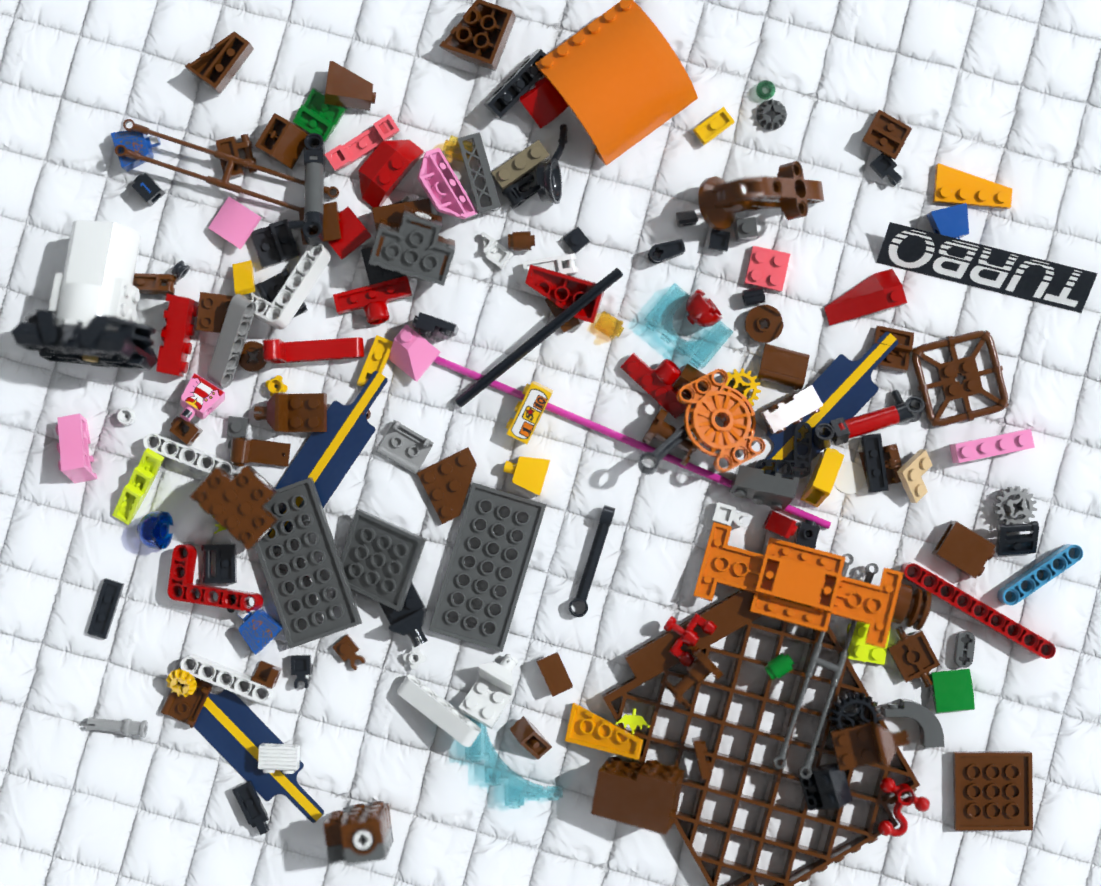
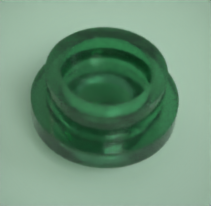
(765, 84)

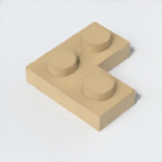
(911, 474)

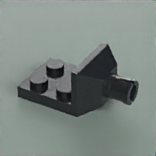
(410, 618)

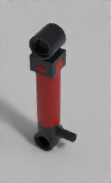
(842, 430)

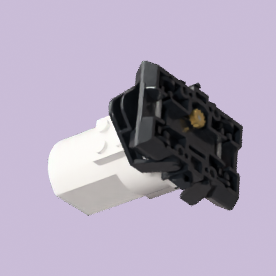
(93, 304)

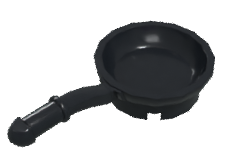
(549, 173)

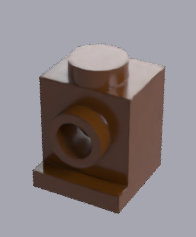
(177, 429)

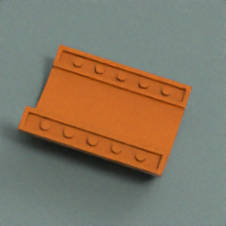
(619, 78)

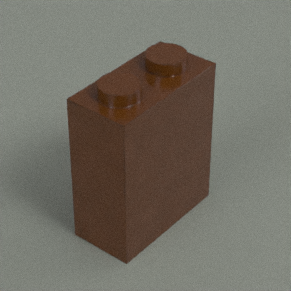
(964, 549)

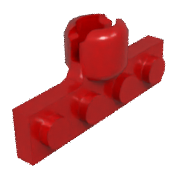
(373, 299)
(656, 382)

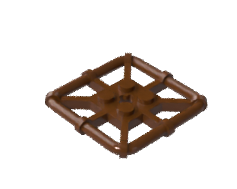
(949, 371)

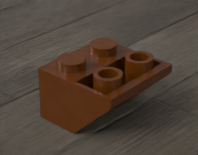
(282, 141)

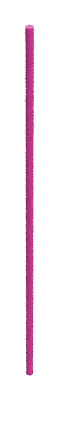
(618, 436)

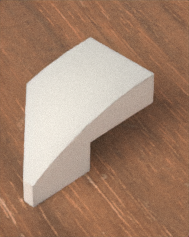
(495, 252)

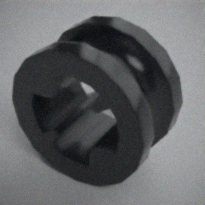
(180, 269)

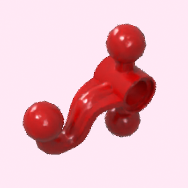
(921, 804)

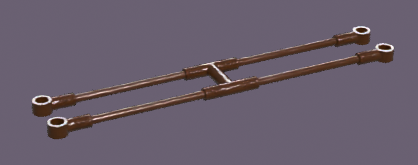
(231, 160)

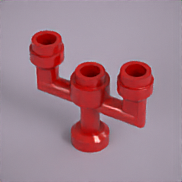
(688, 636)

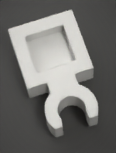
(726, 514)

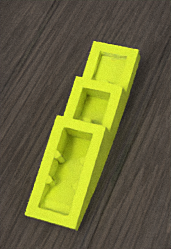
(138, 486)

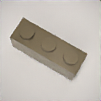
(520, 165)

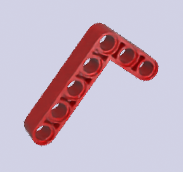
(278, 351)
(206, 592)

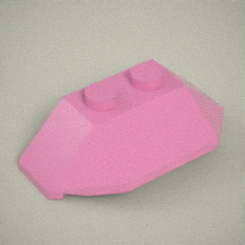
(443, 186)

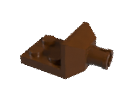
(295, 412)
(866, 745)

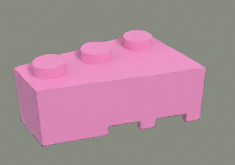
(74, 448)

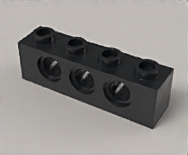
(515, 85)

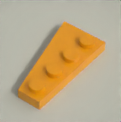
(596, 732)

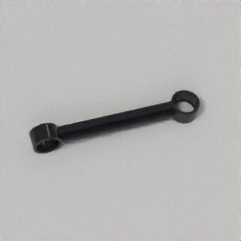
(664, 449)
(593, 558)

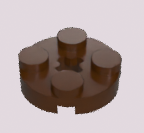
(774, 321)

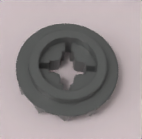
(764, 119)

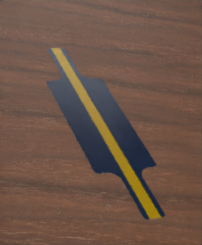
(843, 392)
(332, 453)
(237, 735)

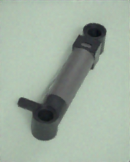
(313, 190)

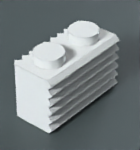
(279, 757)

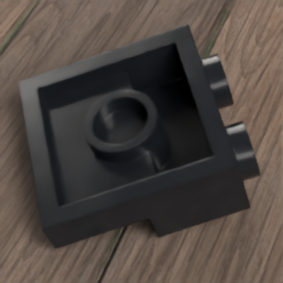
(429, 325)

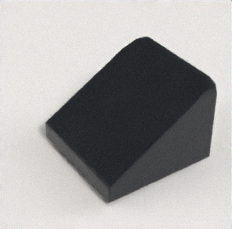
(686, 218)

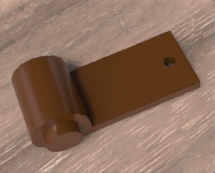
(259, 451)

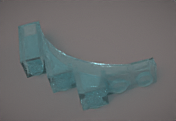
(497, 772)

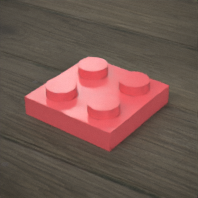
(767, 268)

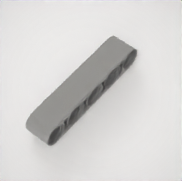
(231, 340)

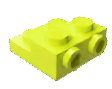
(863, 652)

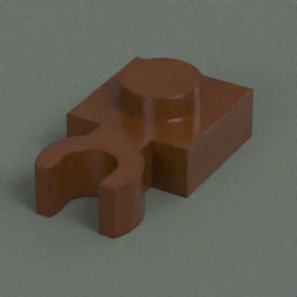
(346, 649)

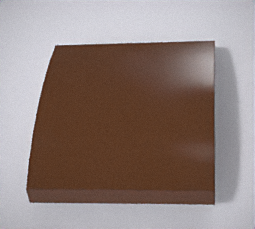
(886, 134)
(331, 225)
(899, 357)

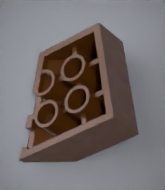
(481, 34)

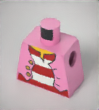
(200, 398)

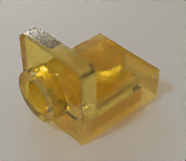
(609, 325)

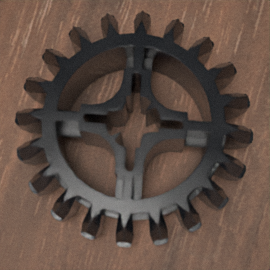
(857, 709)

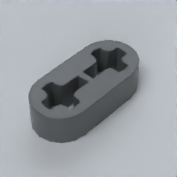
(959, 649)

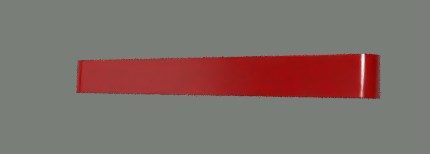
(985, 615)

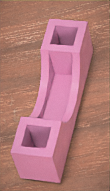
(992, 446)

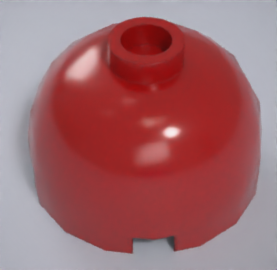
(702, 310)

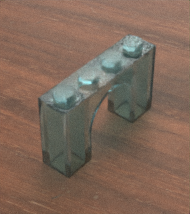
(662, 321)

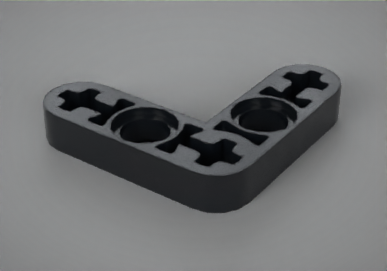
(797, 459)

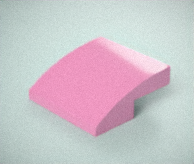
(234, 222)

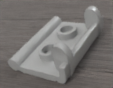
(405, 447)

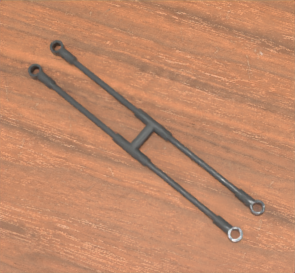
(836, 668)

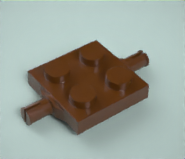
(913, 656)

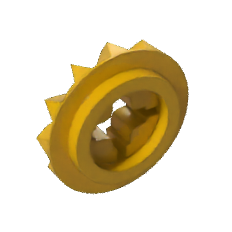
(184, 678)

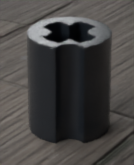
(753, 296)

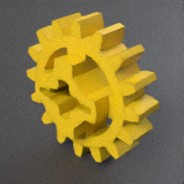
(738, 380)

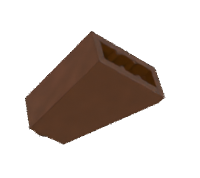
(348, 89)

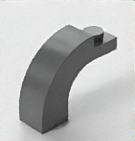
(930, 728)

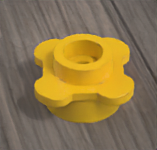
(270, 384)

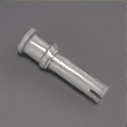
(125, 727)

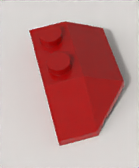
(386, 169)

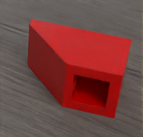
(780, 524)

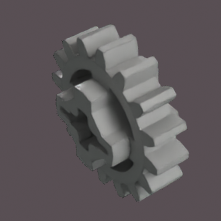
(1019, 500)

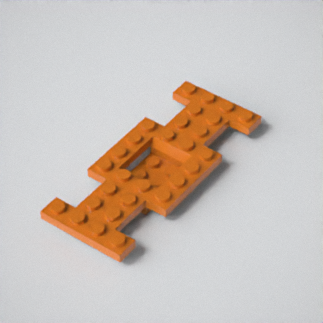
(801, 577)

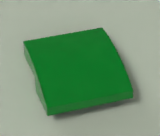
(317, 116)
(952, 691)

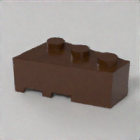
(221, 62)

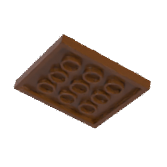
(993, 790)

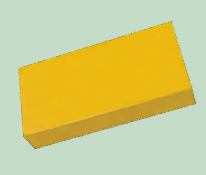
(243, 278)

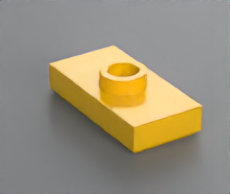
(713, 126)

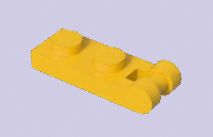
(376, 359)

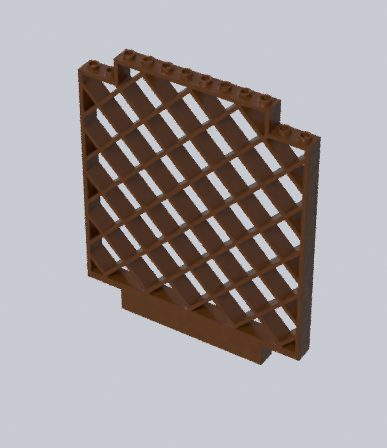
(655, 658)

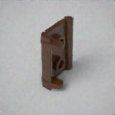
(783, 366)
(187, 708)

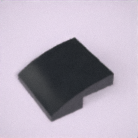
(274, 244)

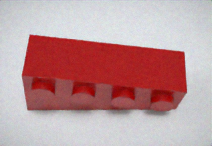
(177, 335)

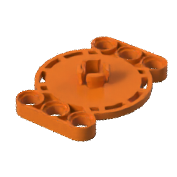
(723, 404)

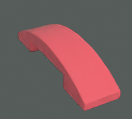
(362, 144)

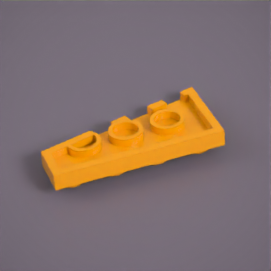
(961, 187)

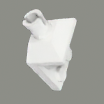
(490, 692)

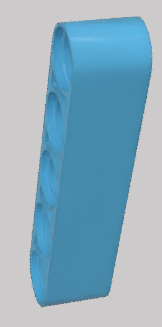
(1049, 573)

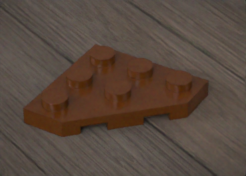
(449, 483)

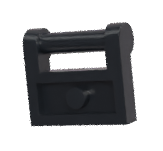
(1017, 543)
(225, 563)

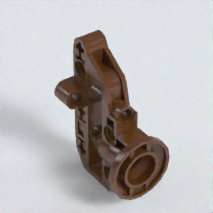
(789, 191)

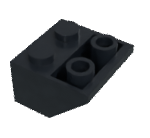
(826, 787)

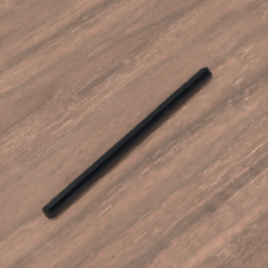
(539, 337)

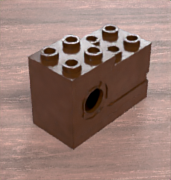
(638, 794)

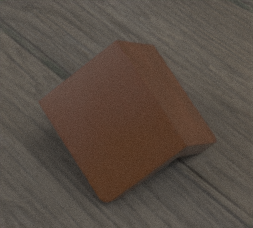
(266, 674)

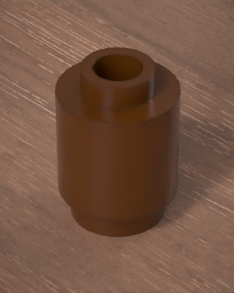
(521, 241)

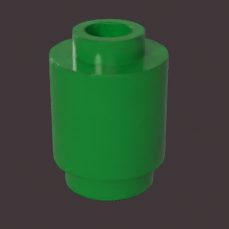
(779, 666)

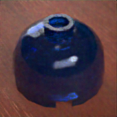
(154, 530)

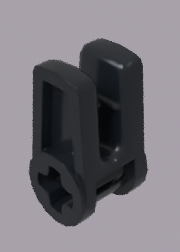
(517, 197)
(668, 251)

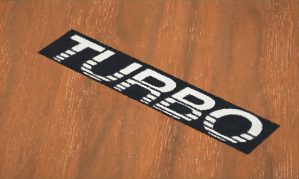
(986, 267)

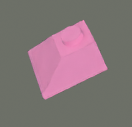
(412, 353)

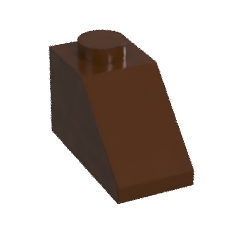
(530, 737)

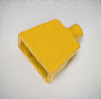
(528, 473)

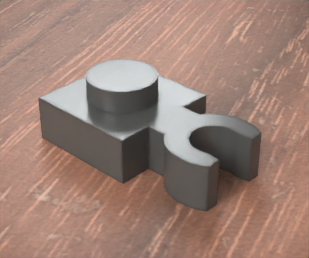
(237, 427)

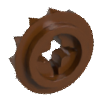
(252, 366)

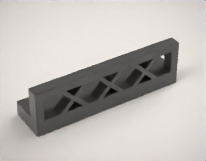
(485, 172)

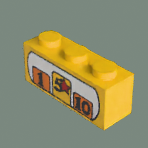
(528, 411)

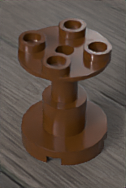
(662, 431)
(697, 672)

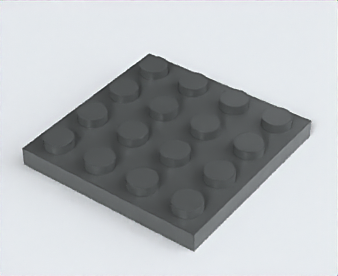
(381, 559)

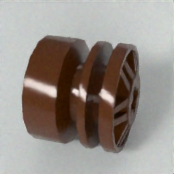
(912, 607)

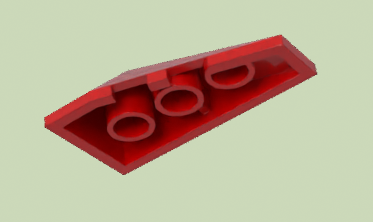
(563, 290)
(871, 296)

